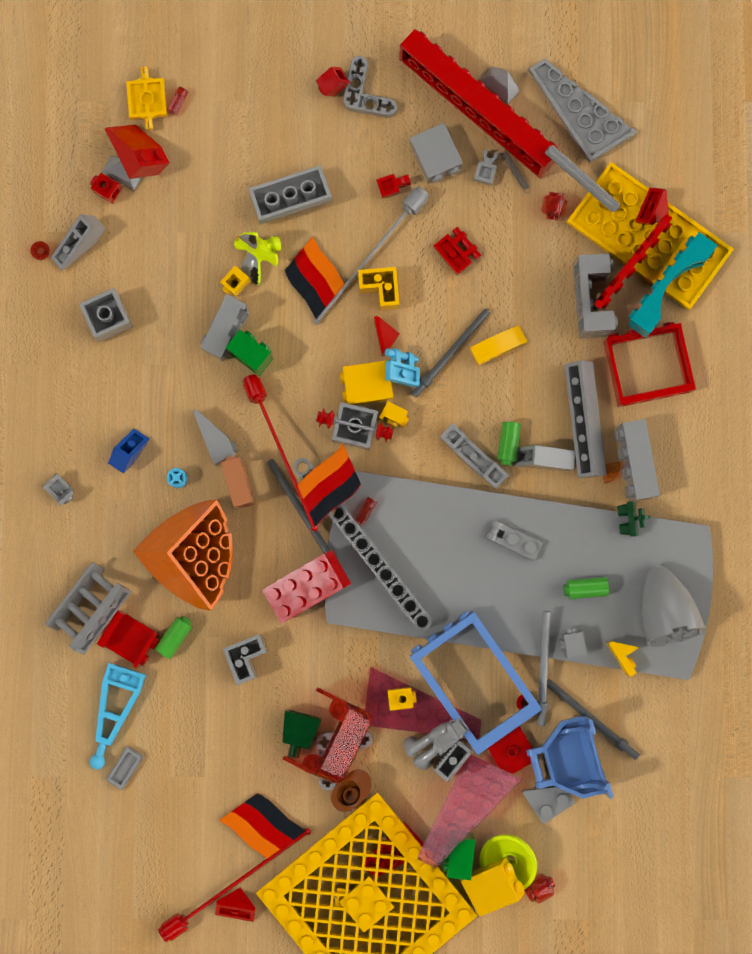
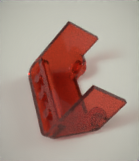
(344, 743)

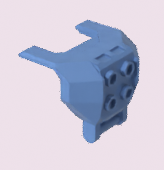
(571, 760)

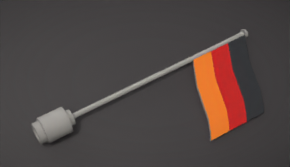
(317, 277)

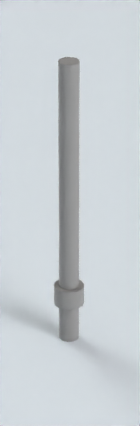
(544, 668)

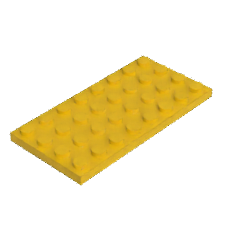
(622, 236)

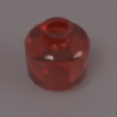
(554, 205)
(540, 889)

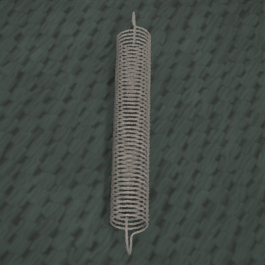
(525, 183)

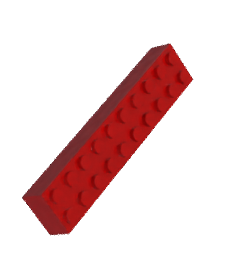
(476, 102)

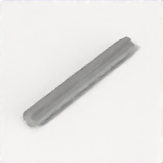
(582, 178)

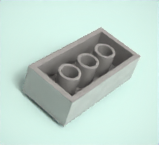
(636, 460)

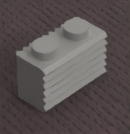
(452, 760)

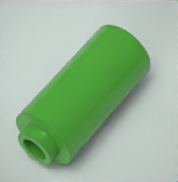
(509, 443)
(586, 588)
(174, 637)

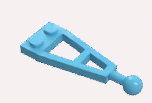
(125, 679)

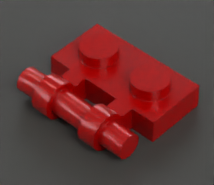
(453, 255)

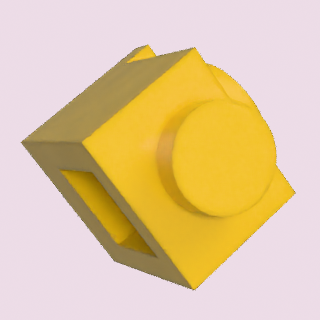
(234, 275)
(394, 415)

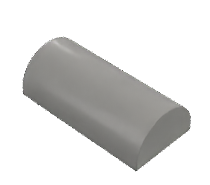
(290, 194)

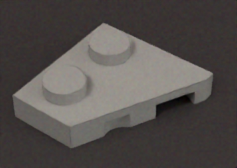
(548, 801)

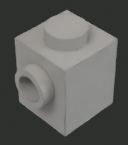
(573, 643)

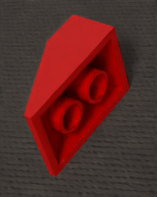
(137, 151)

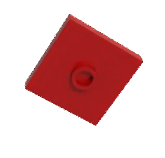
(511, 751)

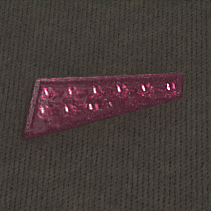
(421, 718)
(469, 802)

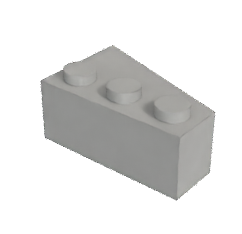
(224, 327)

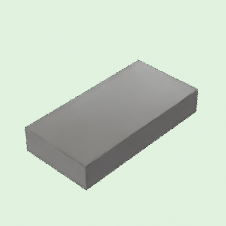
(124, 768)

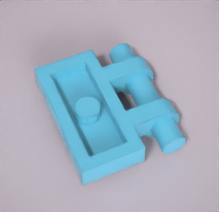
(402, 373)

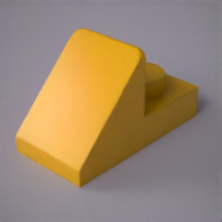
(620, 652)

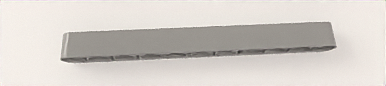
(371, 549)

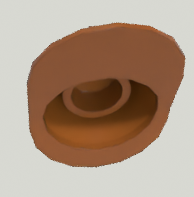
(351, 791)

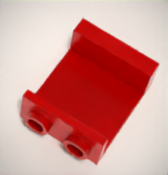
(129, 638)

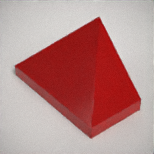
(653, 207)
(385, 333)
(236, 906)

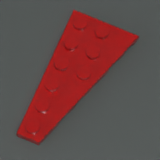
(628, 269)

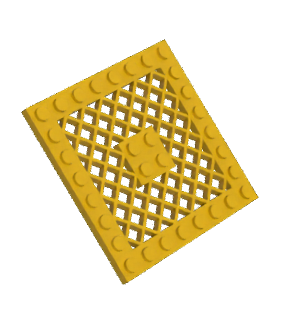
(366, 901)

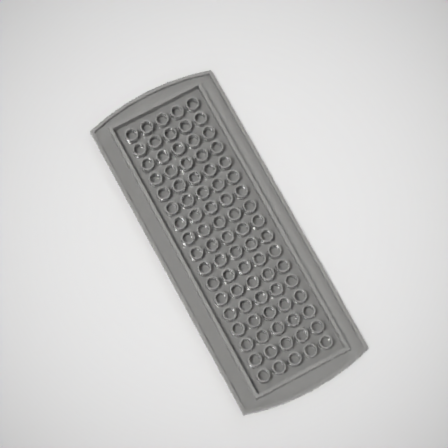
(441, 554)

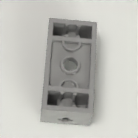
(588, 270)

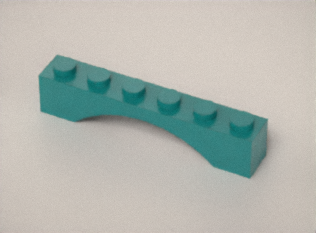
(694, 256)

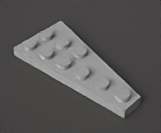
(583, 116)

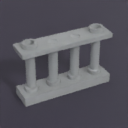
(100, 618)

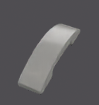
(473, 456)

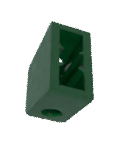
(299, 731)

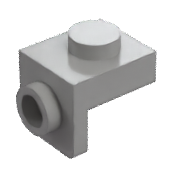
(59, 489)

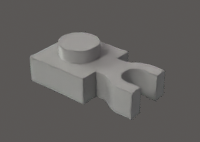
(485, 170)

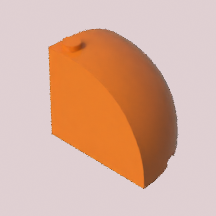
(191, 554)

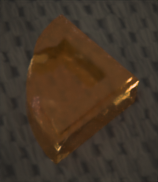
(612, 471)

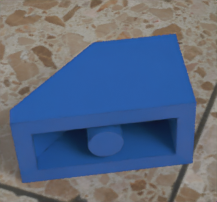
(128, 450)

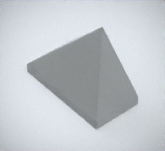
(501, 83)
(117, 172)

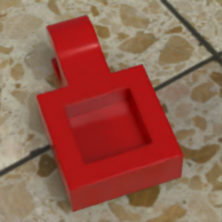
(390, 185)

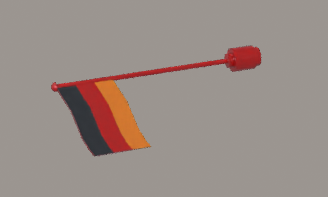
(327, 483)
(264, 831)

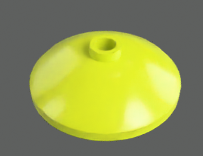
(509, 845)

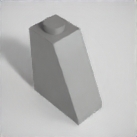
(545, 458)

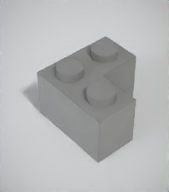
(240, 656)

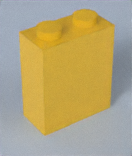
(366, 383)
(493, 887)

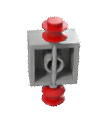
(354, 426)

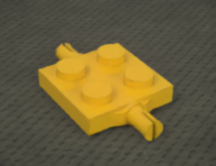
(146, 98)

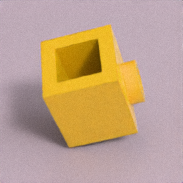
(401, 698)

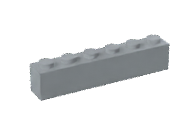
(585, 419)

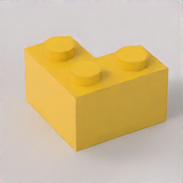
(382, 281)

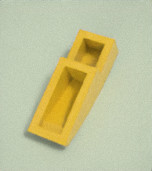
(497, 345)

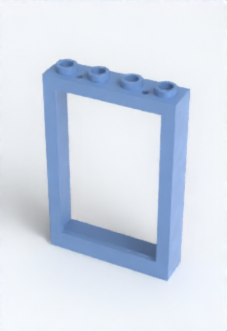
(506, 726)

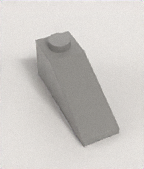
(78, 240)
(217, 442)

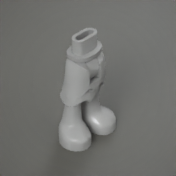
(443, 738)

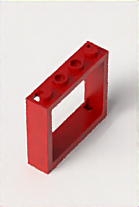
(632, 335)

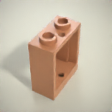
(238, 482)

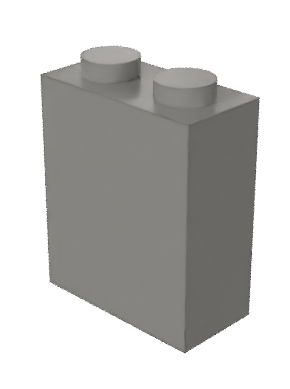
(436, 153)

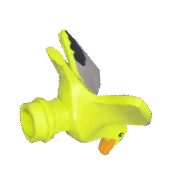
(257, 251)

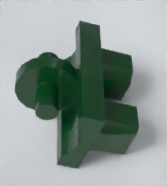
(631, 511)

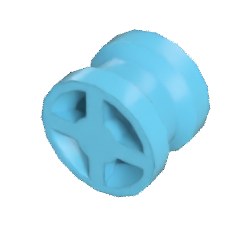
(174, 475)

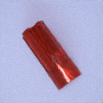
(177, 100)
(366, 510)

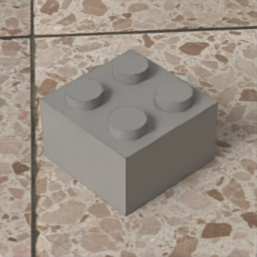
(106, 315)

